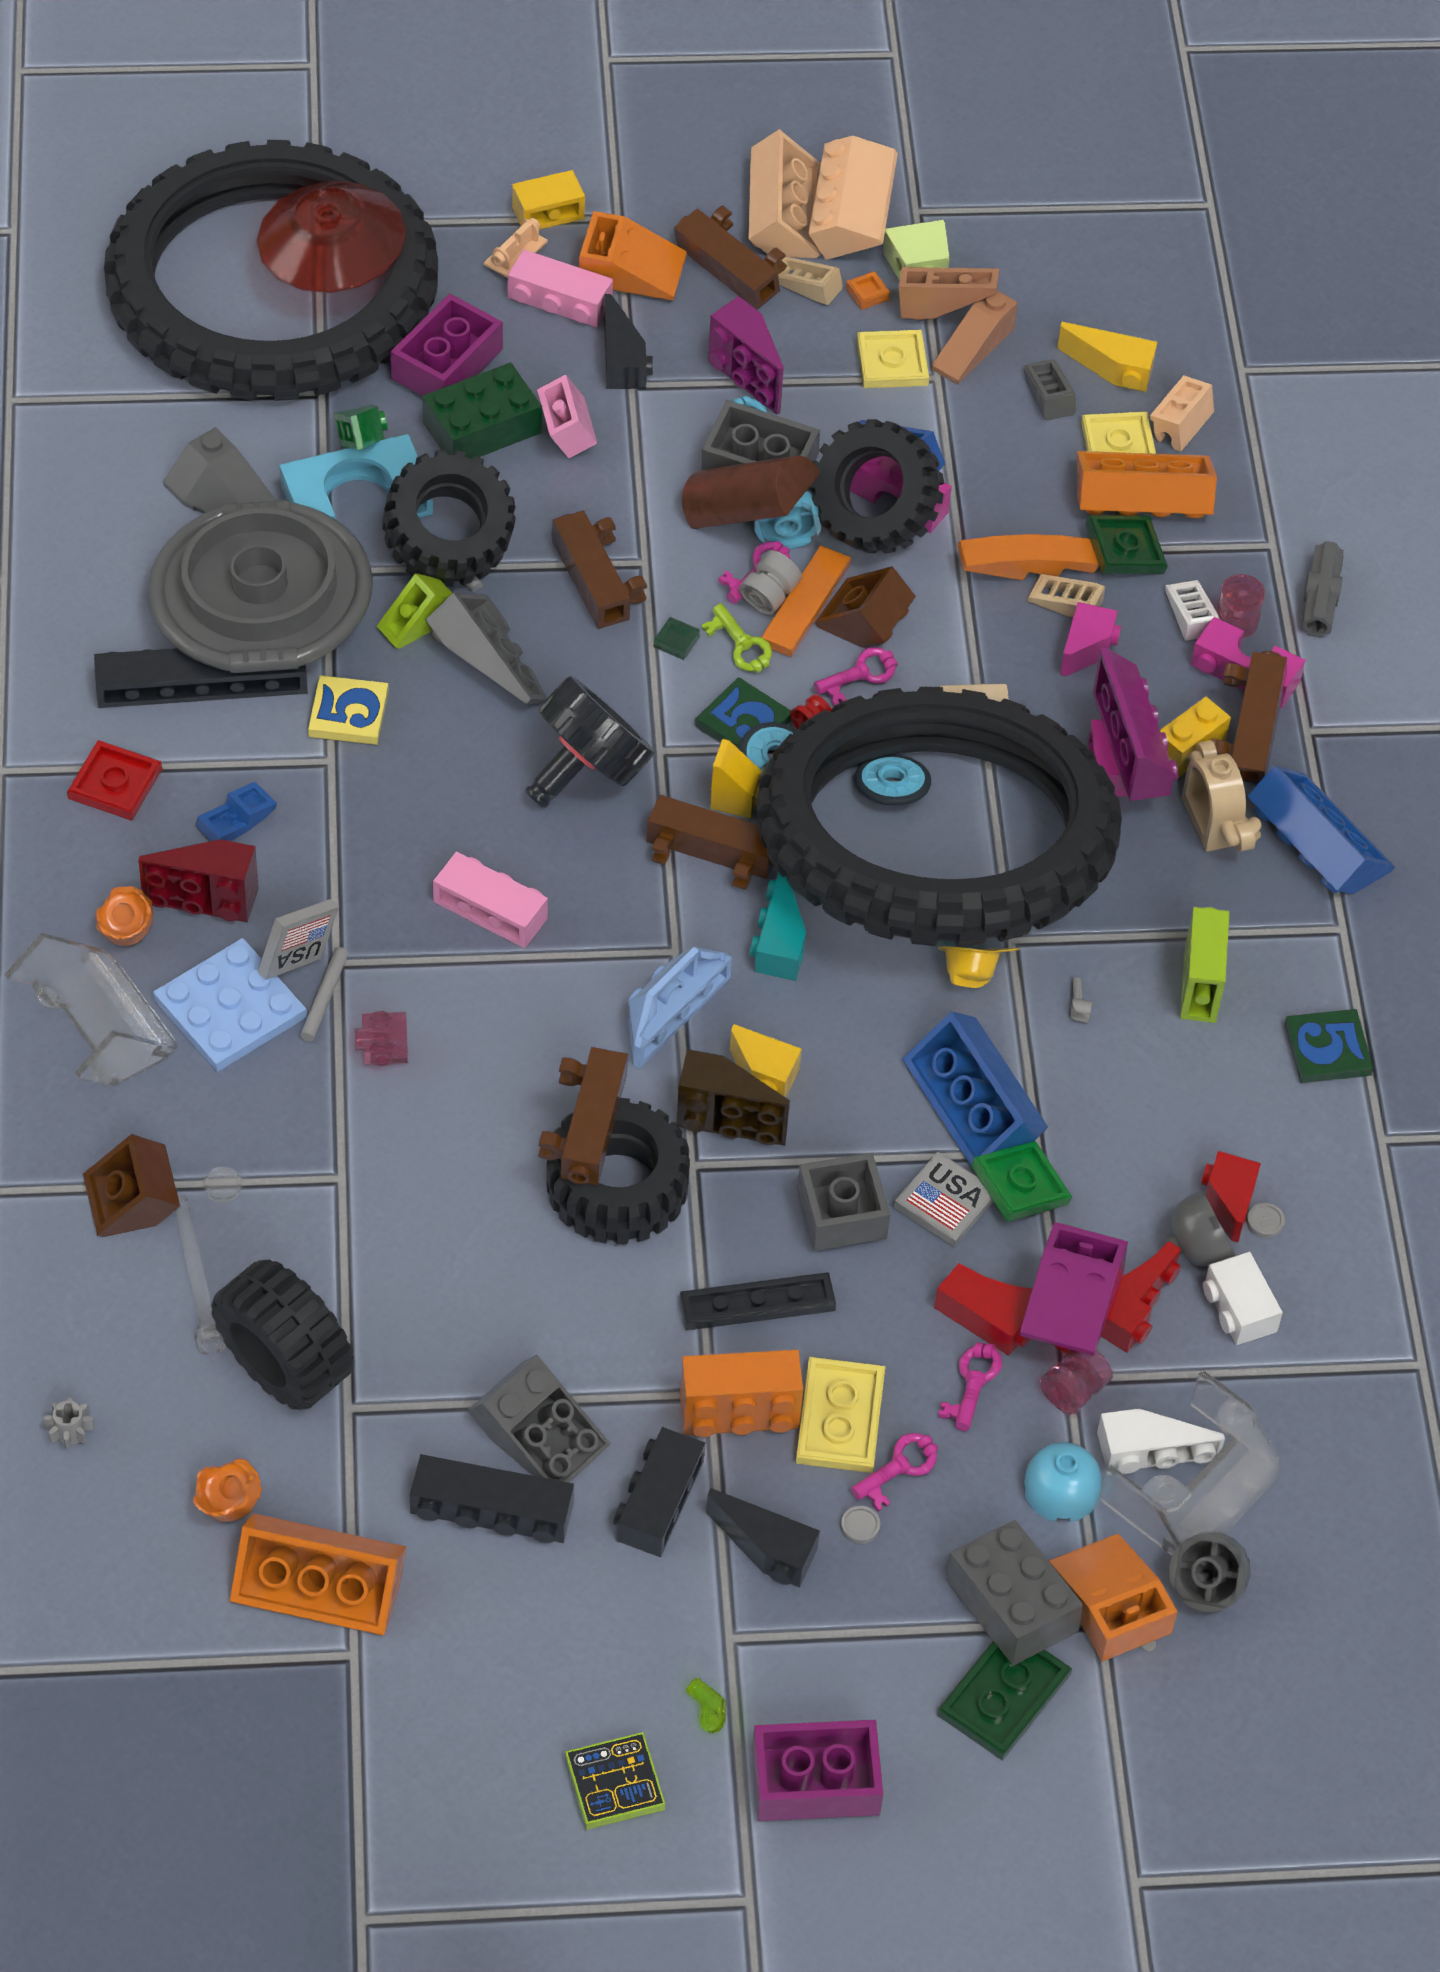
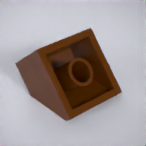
(867, 607)
(131, 1187)

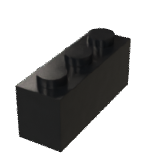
(659, 1491)

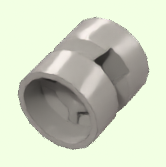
(774, 579)

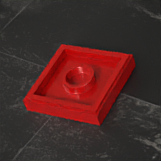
(114, 780)

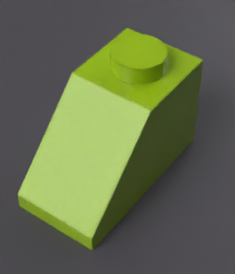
(408, 614)

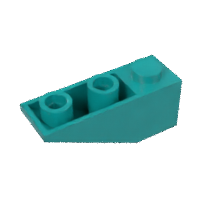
(783, 933)

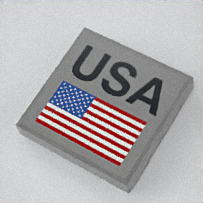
(298, 939)
(944, 1199)

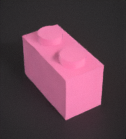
(567, 416)

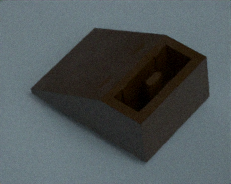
(729, 1101)

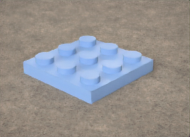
(228, 1005)

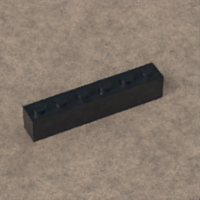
(174, 677)

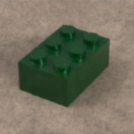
(483, 413)

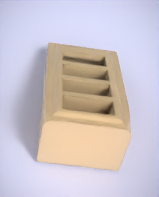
(818, 281)
(1083, 591)

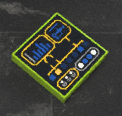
(615, 1780)

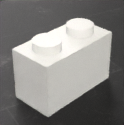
(1242, 1298)

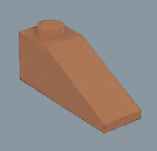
(937, 291)
(976, 336)

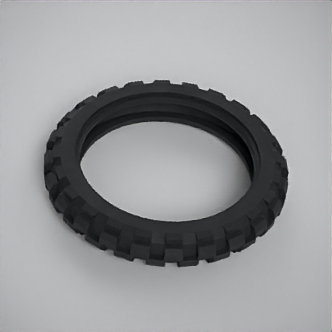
(260, 366)
(932, 907)

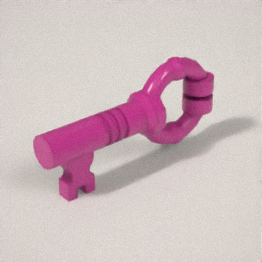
(733, 584)
(832, 684)
(975, 1380)
(871, 1484)

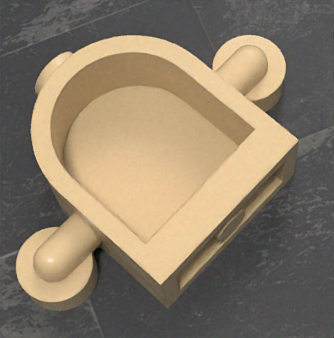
(1216, 800)

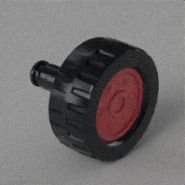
(591, 737)

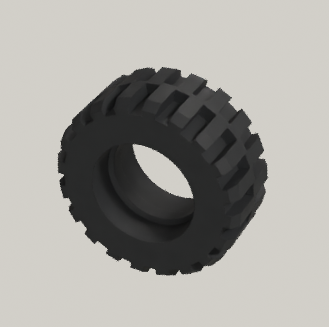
(455, 478)
(916, 500)
(633, 1209)
(282, 1334)

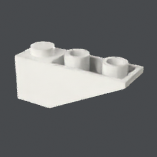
(1147, 1439)

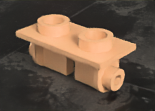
(506, 255)

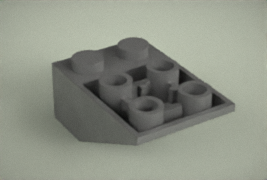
(539, 1423)

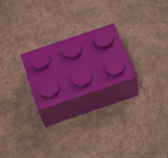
(446, 347)
(817, 1770)

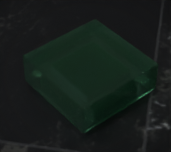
(676, 638)

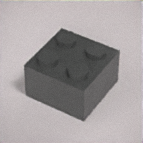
(843, 1201)

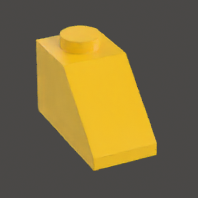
(734, 781)
(766, 1058)

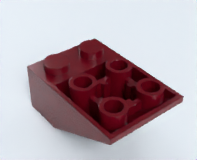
(203, 878)

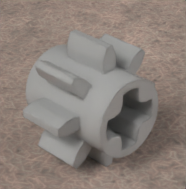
(68, 1422)

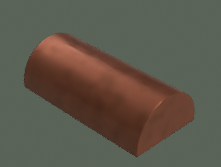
(746, 491)

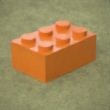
(741, 1392)

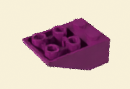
(746, 353)
(1074, 1288)

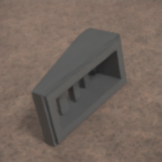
(1051, 392)

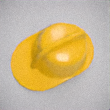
(972, 966)

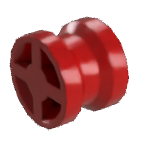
(813, 706)

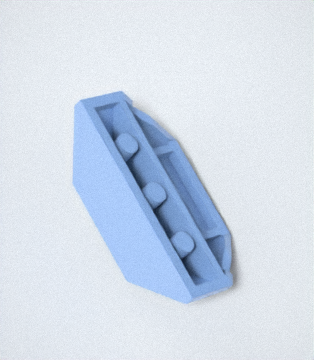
(673, 998)

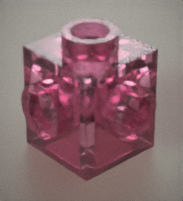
(383, 1038)

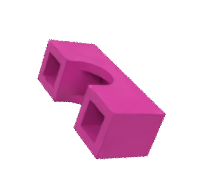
(885, 475)
(1222, 644)

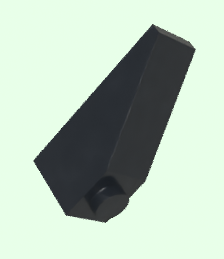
(624, 350)
(768, 1539)

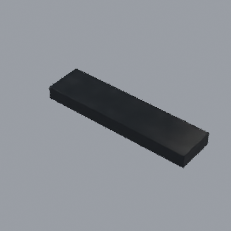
(757, 1301)

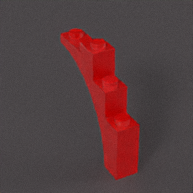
(998, 1309)

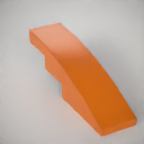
(1019, 554)

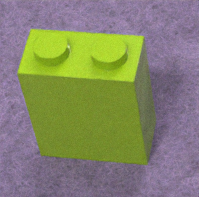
(1204, 964)

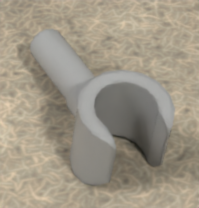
(1080, 1008)

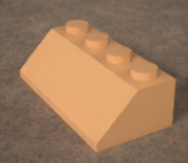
(782, 196)
(852, 196)

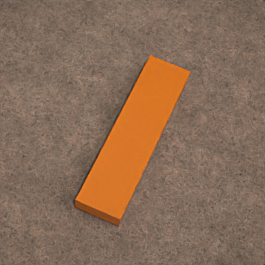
(806, 600)

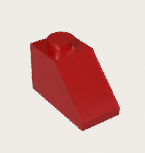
(1230, 1190)

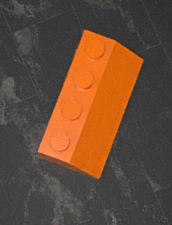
(1145, 483)
(317, 1573)

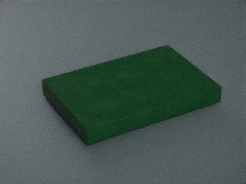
(1002, 1700)

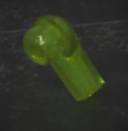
(712, 1704)

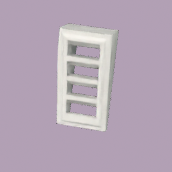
(1190, 627)

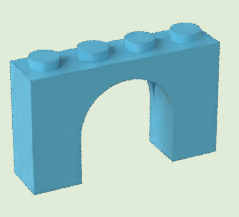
(313, 478)

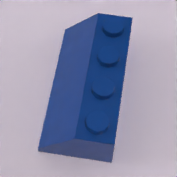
(1318, 831)
(973, 1088)

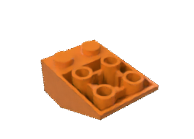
(632, 256)
(1119, 1596)

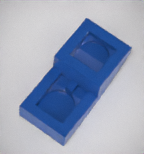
(241, 812)

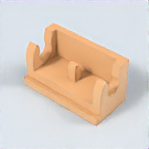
(1183, 411)

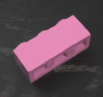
(559, 288)
(490, 899)

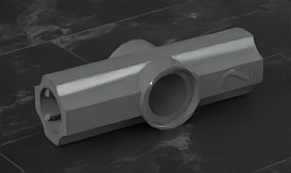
(1322, 589)

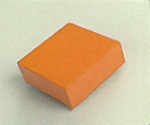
(868, 290)

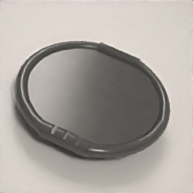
(260, 586)

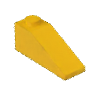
(1113, 356)

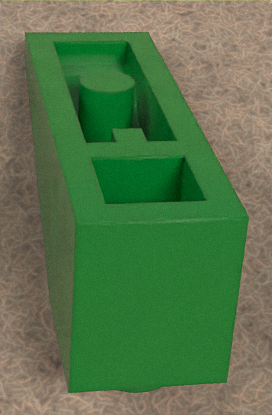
(360, 426)

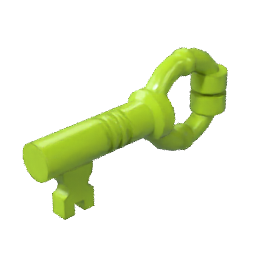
(743, 641)

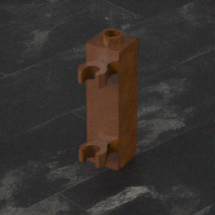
(728, 258)
(591, 569)
(1258, 712)
(708, 837)
(593, 1115)

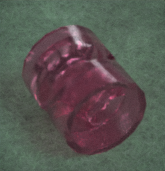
(1241, 602)
(1075, 1379)

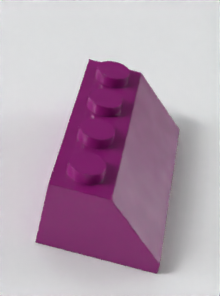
(1132, 728)

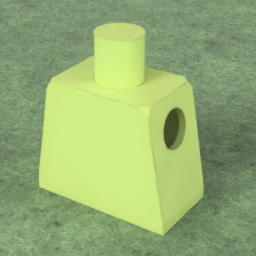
(916, 246)

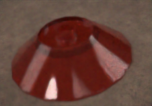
(331, 236)

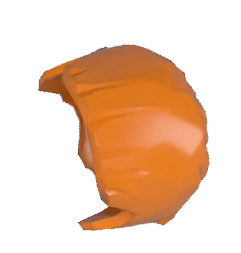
(125, 916)
(227, 1490)

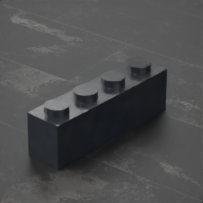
(491, 1499)

